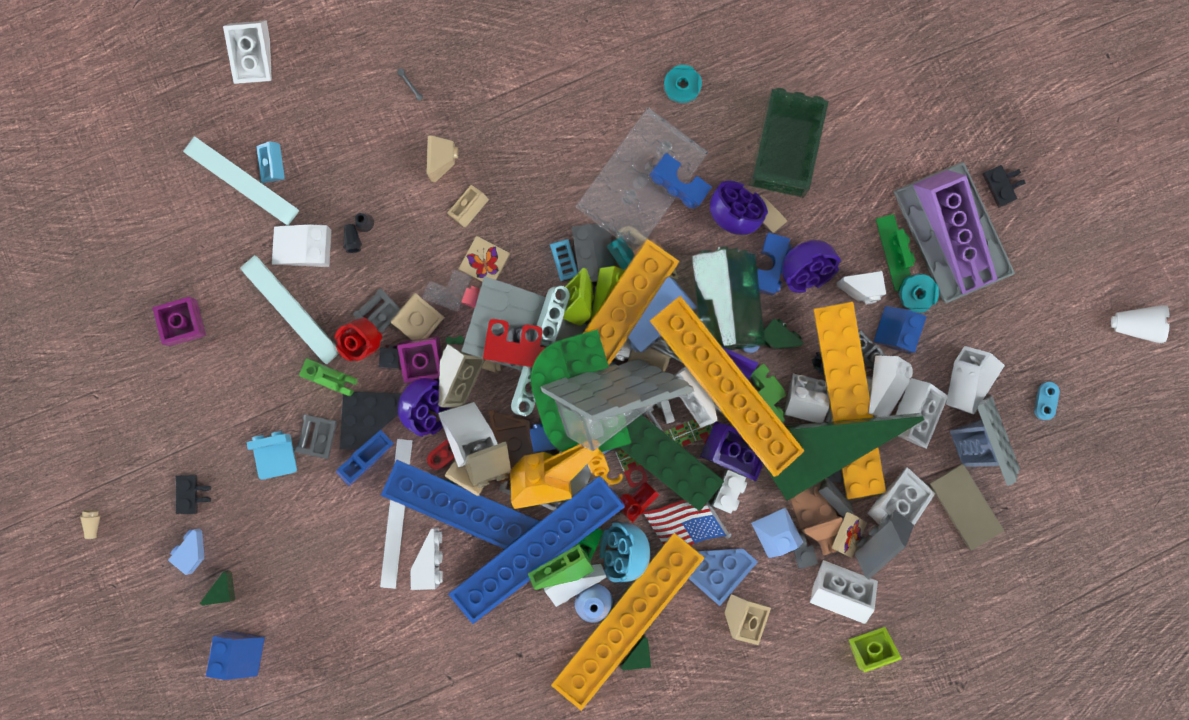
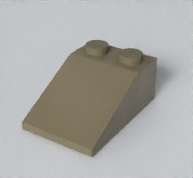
(457, 376)
(488, 465)

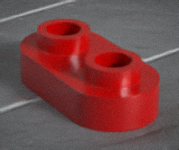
(443, 452)

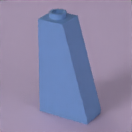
(644, 333)

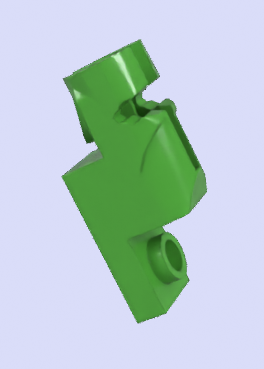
(327, 377)
(769, 390)

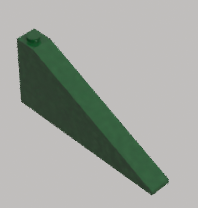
(836, 445)

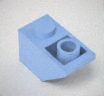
(189, 553)

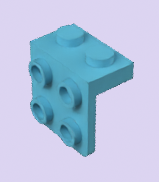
(273, 455)

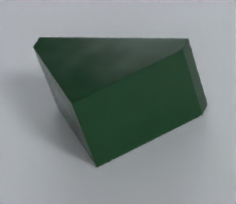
(221, 591)
(638, 657)

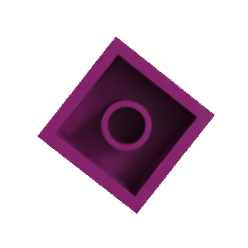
(179, 321)
(420, 358)

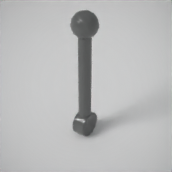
(401, 73)

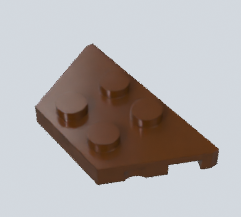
(515, 433)

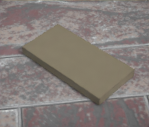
(966, 507)

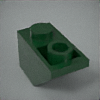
(779, 337)

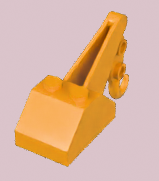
(548, 478)

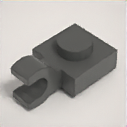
(805, 554)

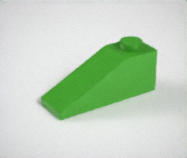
(563, 569)

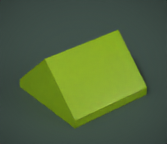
(874, 649)

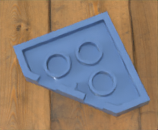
(722, 572)

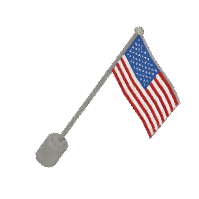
(684, 518)

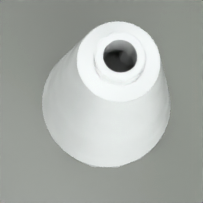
(1143, 323)

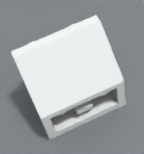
(807, 399)

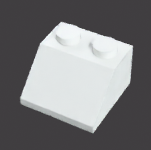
(864, 287)

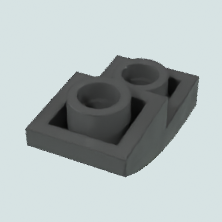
(869, 350)

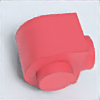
(470, 296)

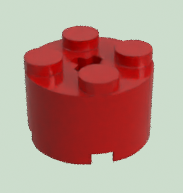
(357, 339)

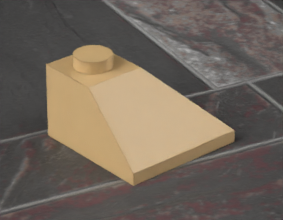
(440, 157)
(746, 619)

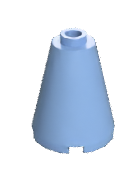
(595, 595)

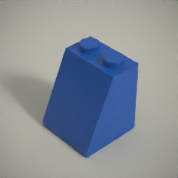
(235, 655)

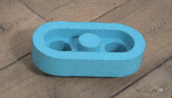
(1045, 400)

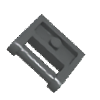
(383, 315)
(321, 439)

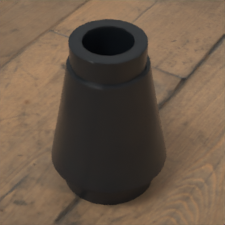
(366, 225)
(351, 239)

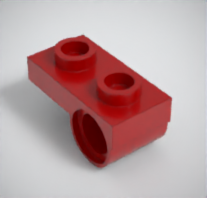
(638, 501)

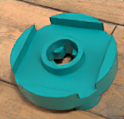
(679, 94)
(911, 285)

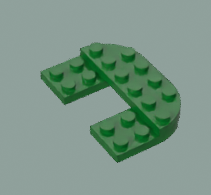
(568, 359)

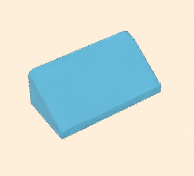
(270, 162)

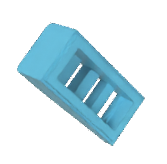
(553, 246)

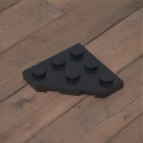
(365, 416)

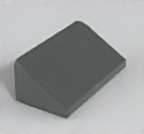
(835, 497)

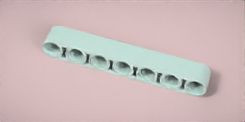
(241, 181)
(290, 309)
(553, 325)

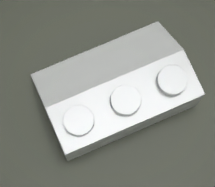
(923, 399)
(844, 592)

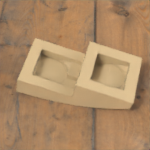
(774, 219)

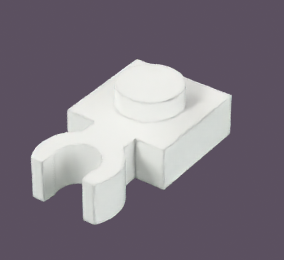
(666, 410)

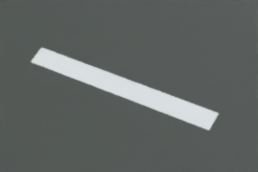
(395, 525)

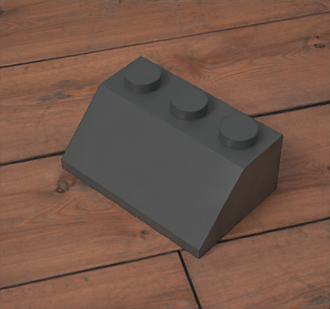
(591, 249)
(883, 543)

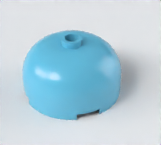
(632, 556)

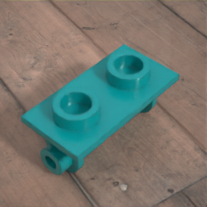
(621, 252)

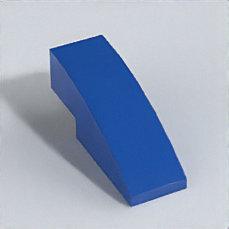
(364, 458)

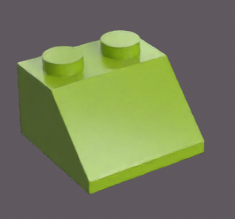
(580, 298)

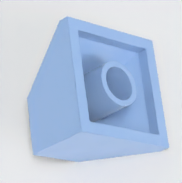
(777, 533)

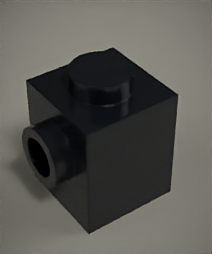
(389, 358)

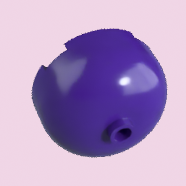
(737, 208)
(810, 265)
(416, 402)

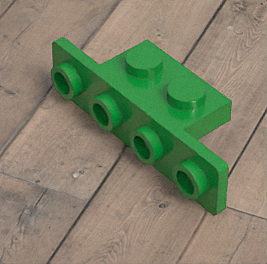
(896, 249)

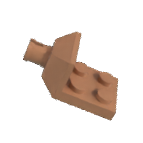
(816, 517)

